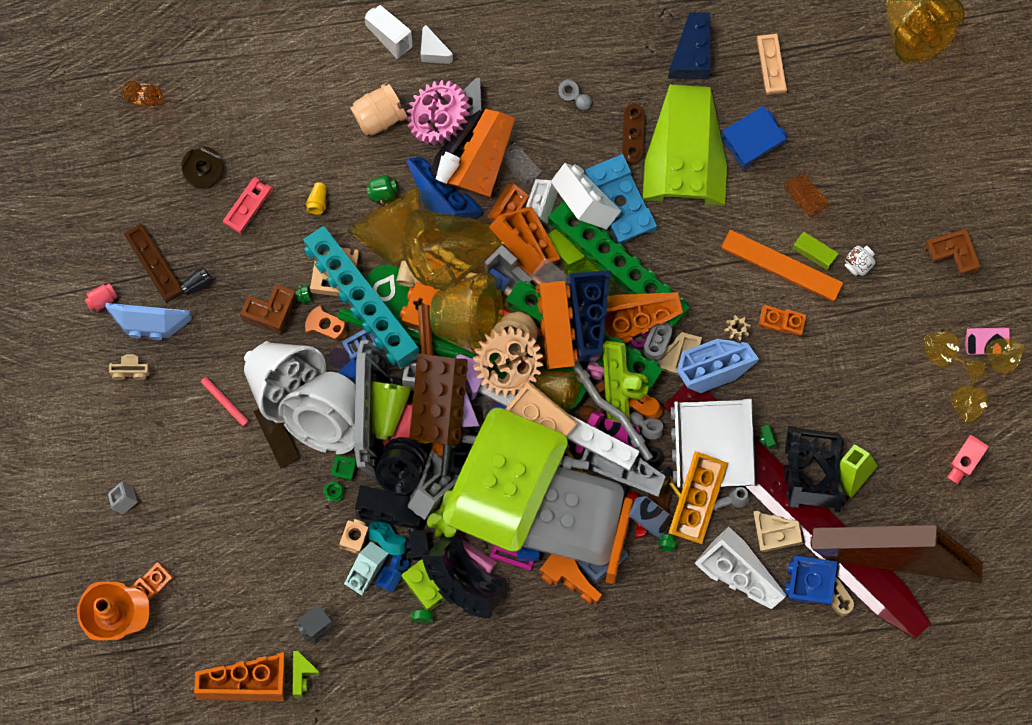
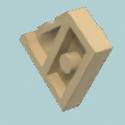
(672, 356)
(777, 532)

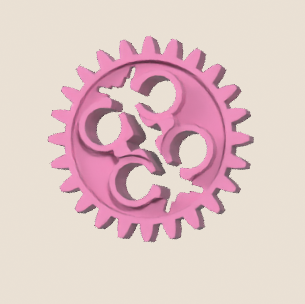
(448, 116)

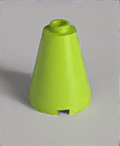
(386, 407)

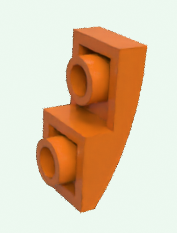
(782, 321)
(153, 580)

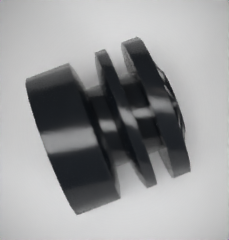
(400, 465)

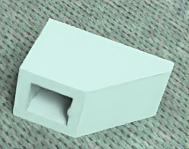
(366, 568)

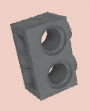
(315, 625)

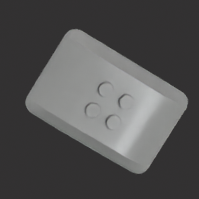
(577, 518)

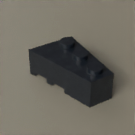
(385, 507)

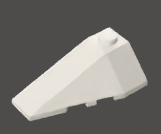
(736, 564)

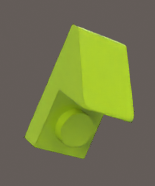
(301, 668)

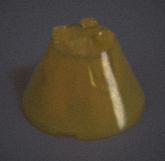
(922, 27)

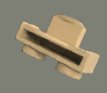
(129, 368)

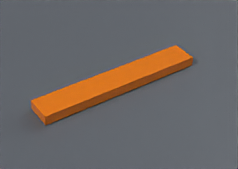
(781, 265)

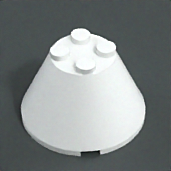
(278, 370)

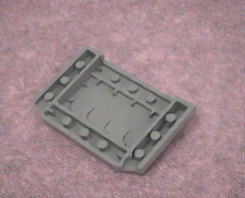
(370, 366)

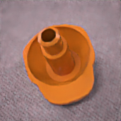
(112, 611)

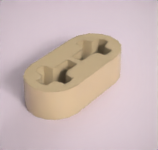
(844, 596)

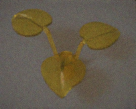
(965, 400)

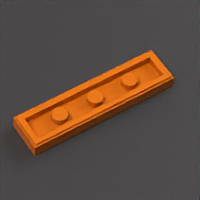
(619, 541)

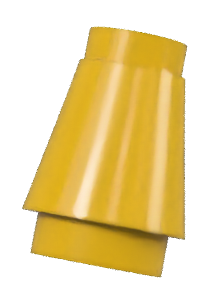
(317, 199)

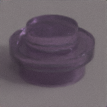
(338, 357)

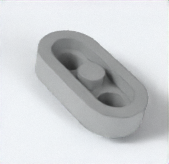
(658, 342)

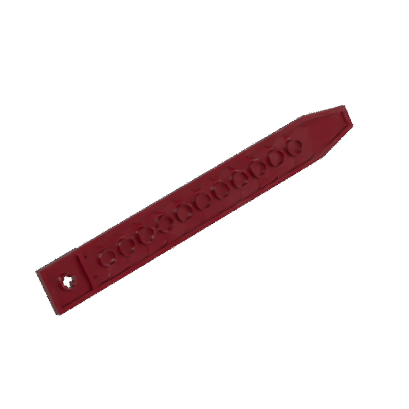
(876, 588)

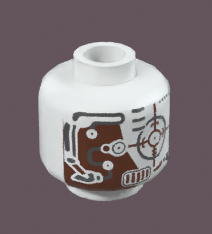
(860, 260)

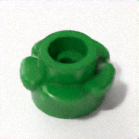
(304, 294)
(328, 491)
(667, 543)

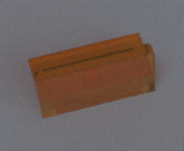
(806, 195)

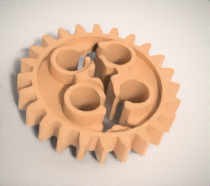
(500, 343)

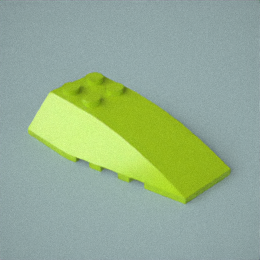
(686, 149)

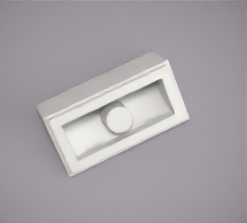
(542, 199)

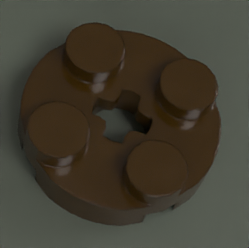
(196, 157)

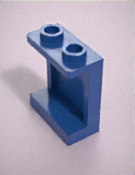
(753, 136)

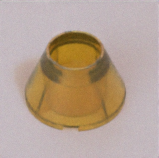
(384, 227)
(467, 311)

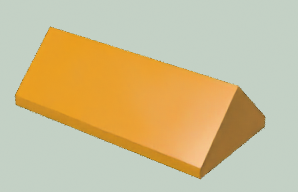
(698, 497)

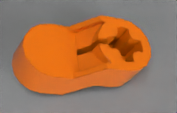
(650, 408)

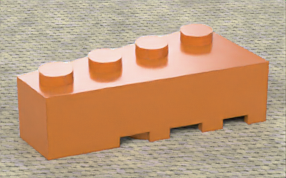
(483, 153)
(556, 324)
(243, 681)

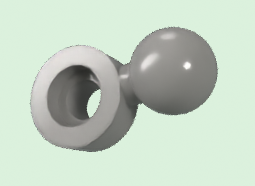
(582, 101)
(651, 427)

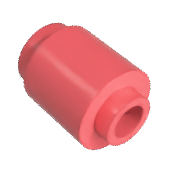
(100, 296)

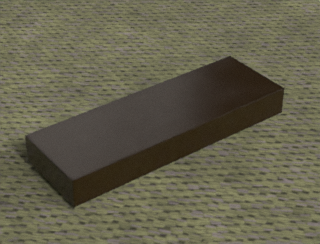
(278, 440)

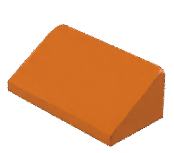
(510, 200)

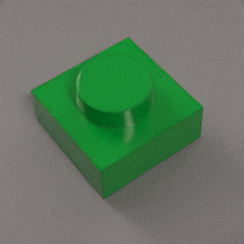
(768, 437)
(343, 468)

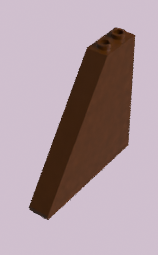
(899, 548)

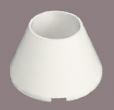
(322, 413)

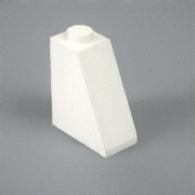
(389, 31)

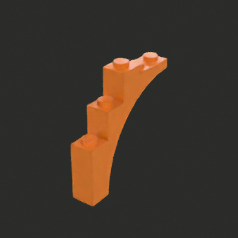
(565, 569)

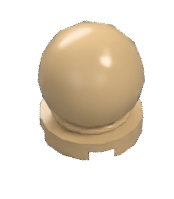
(521, 321)

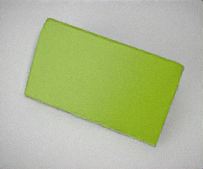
(564, 248)
(815, 250)

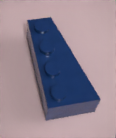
(589, 309)

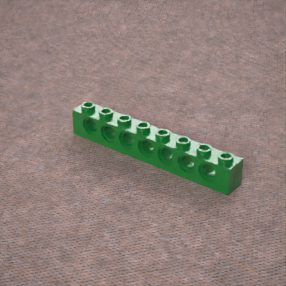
(559, 220)
(525, 290)

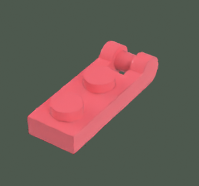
(247, 205)

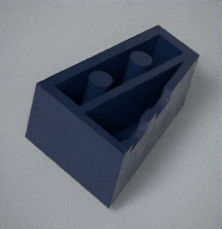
(693, 49)

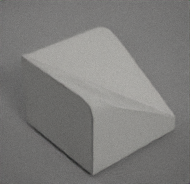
(122, 497)

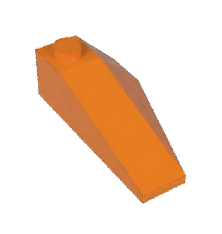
(636, 313)

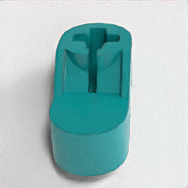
(387, 539)

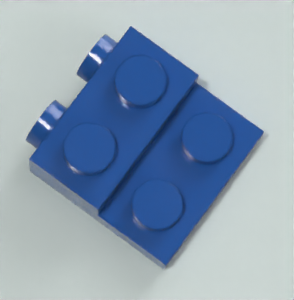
(811, 580)

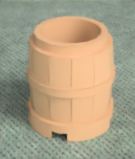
(378, 110)

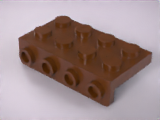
(438, 399)

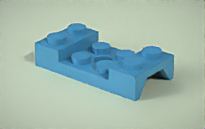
(615, 181)

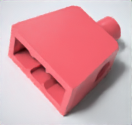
(972, 452)

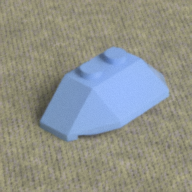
(148, 321)
(715, 364)

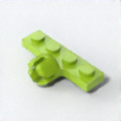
(619, 382)

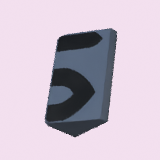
(650, 516)

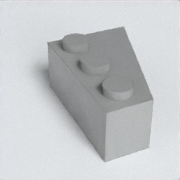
(431, 487)

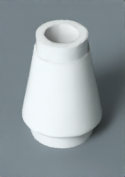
(447, 167)

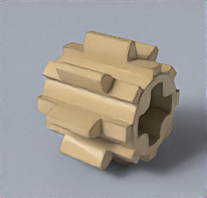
(733, 332)

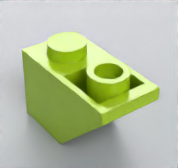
(855, 469)

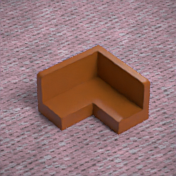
(957, 246)
(271, 314)

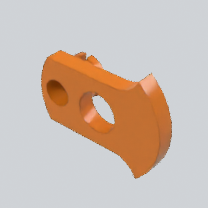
(317, 316)

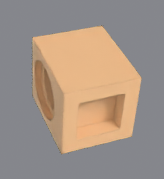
(354, 546)

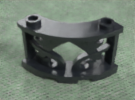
(814, 494)
(485, 588)

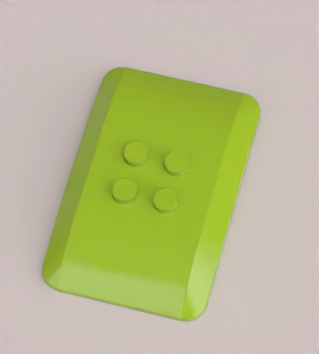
(505, 479)

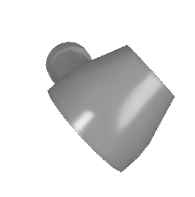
(733, 499)

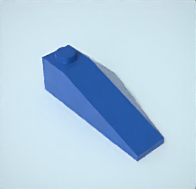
(439, 198)

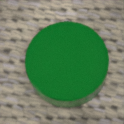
(422, 616)

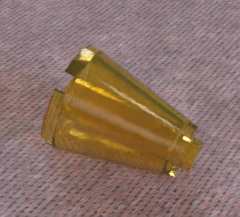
(559, 387)

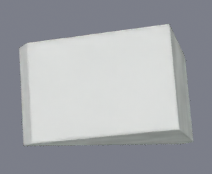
(433, 49)

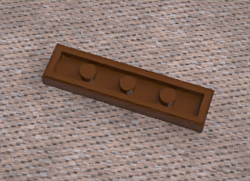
(153, 263)

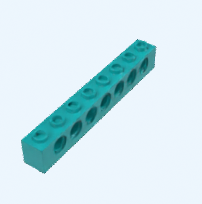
(323, 241)

